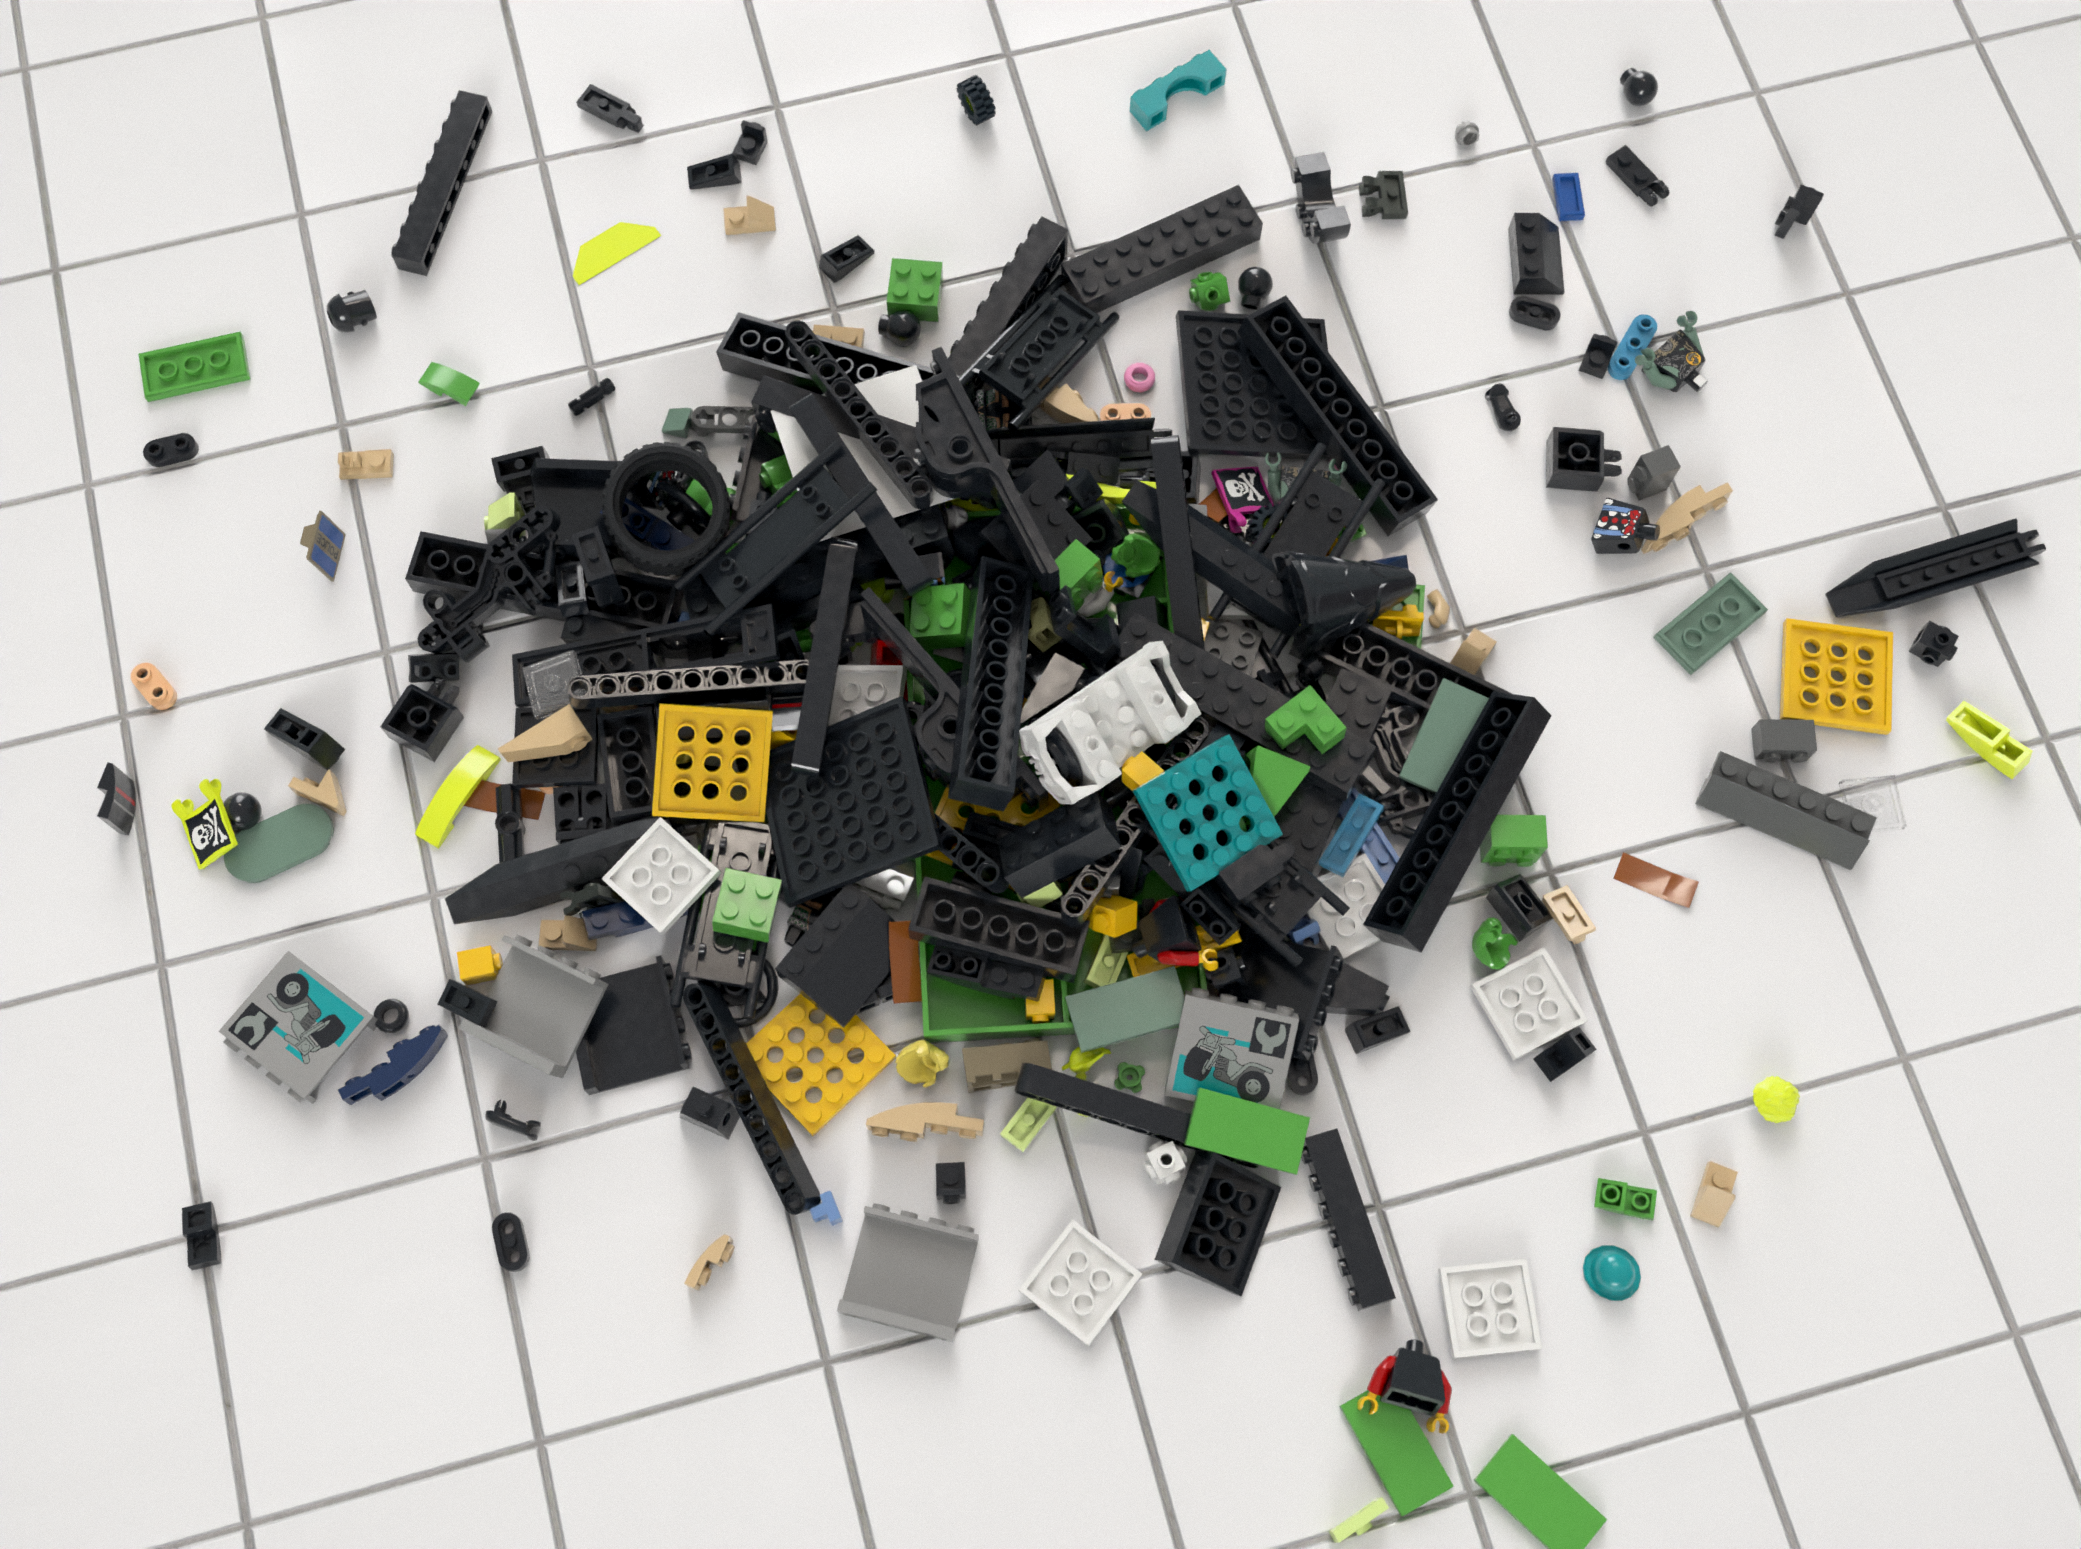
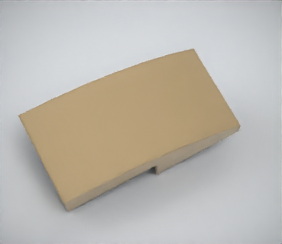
(715, 1254)

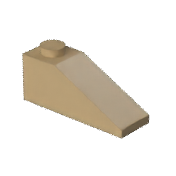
(551, 737)

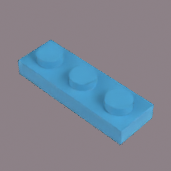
(1351, 835)

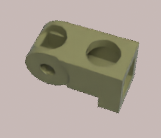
(1042, 630)

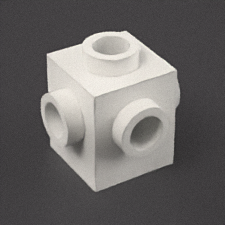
(1161, 1172)

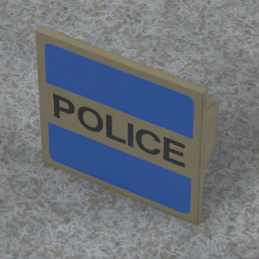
(324, 545)

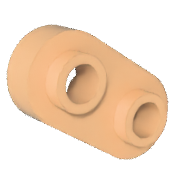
(1124, 411)
(152, 684)

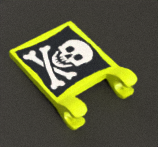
(207, 826)

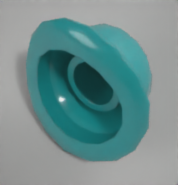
(1612, 1272)

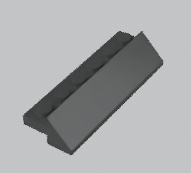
(1786, 810)

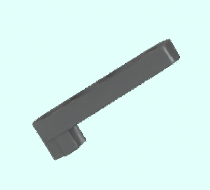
(708, 413)

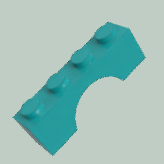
(1201, 74)

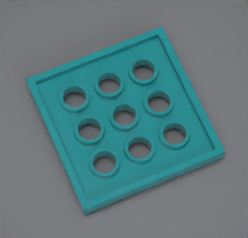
(1166, 821)

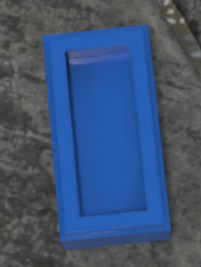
(1568, 196)

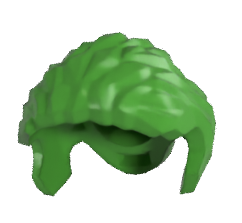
(1136, 554)
(1492, 945)

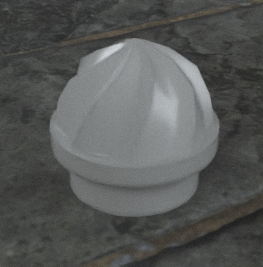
(1467, 134)
(955, 517)

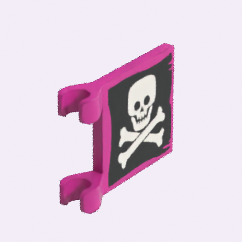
(1241, 493)

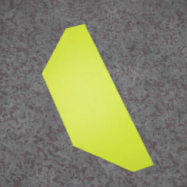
(611, 248)

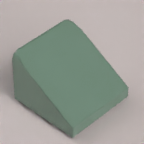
(678, 422)

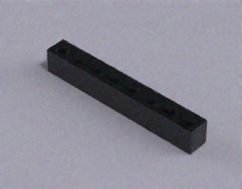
(441, 183)

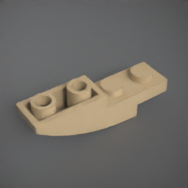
(1067, 405)
(1684, 512)
(912, 1119)

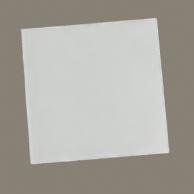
(891, 397)

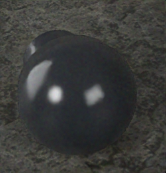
(1639, 86)
(1254, 287)
(901, 327)
(243, 810)

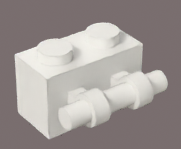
(891, 882)

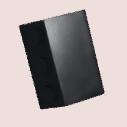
(1535, 255)

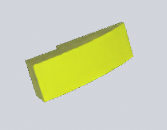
(1989, 739)

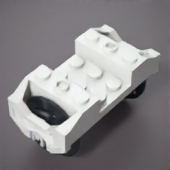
(1107, 724)

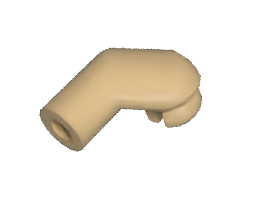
(1441, 609)

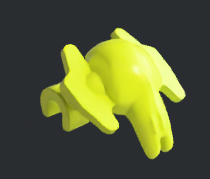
(1082, 1062)

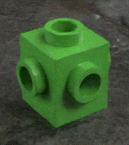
(1209, 291)

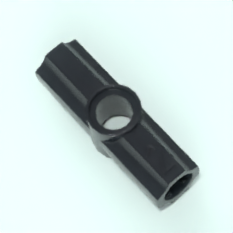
(509, 810)

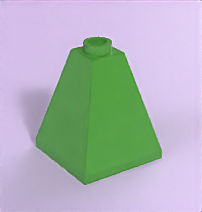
(1275, 777)

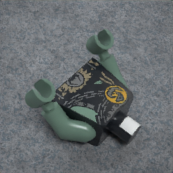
(1677, 359)
(1281, 480)

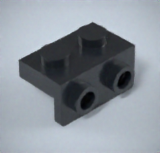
(1798, 209)

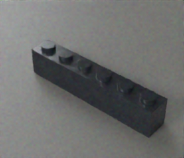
(1347, 1220)

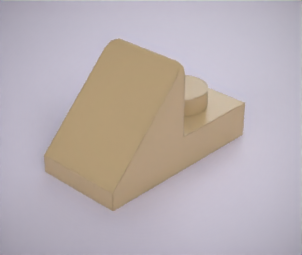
(749, 219)
(1473, 651)
(324, 794)
(565, 935)
(1714, 1194)

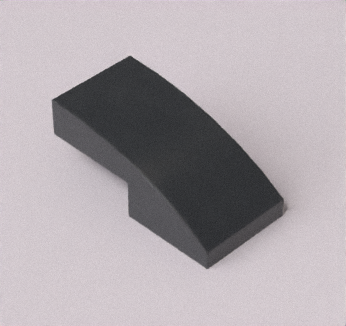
(202, 1235)

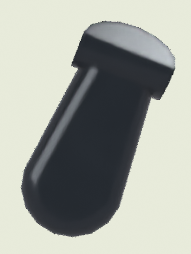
(1505, 414)
(500, 1118)

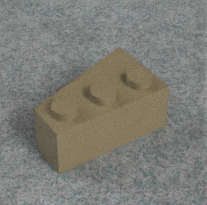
(1000, 1064)

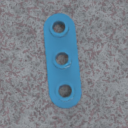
(1626, 352)

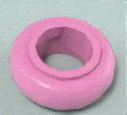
(1135, 385)

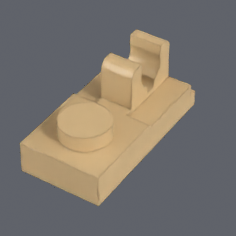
(366, 464)
(1568, 914)

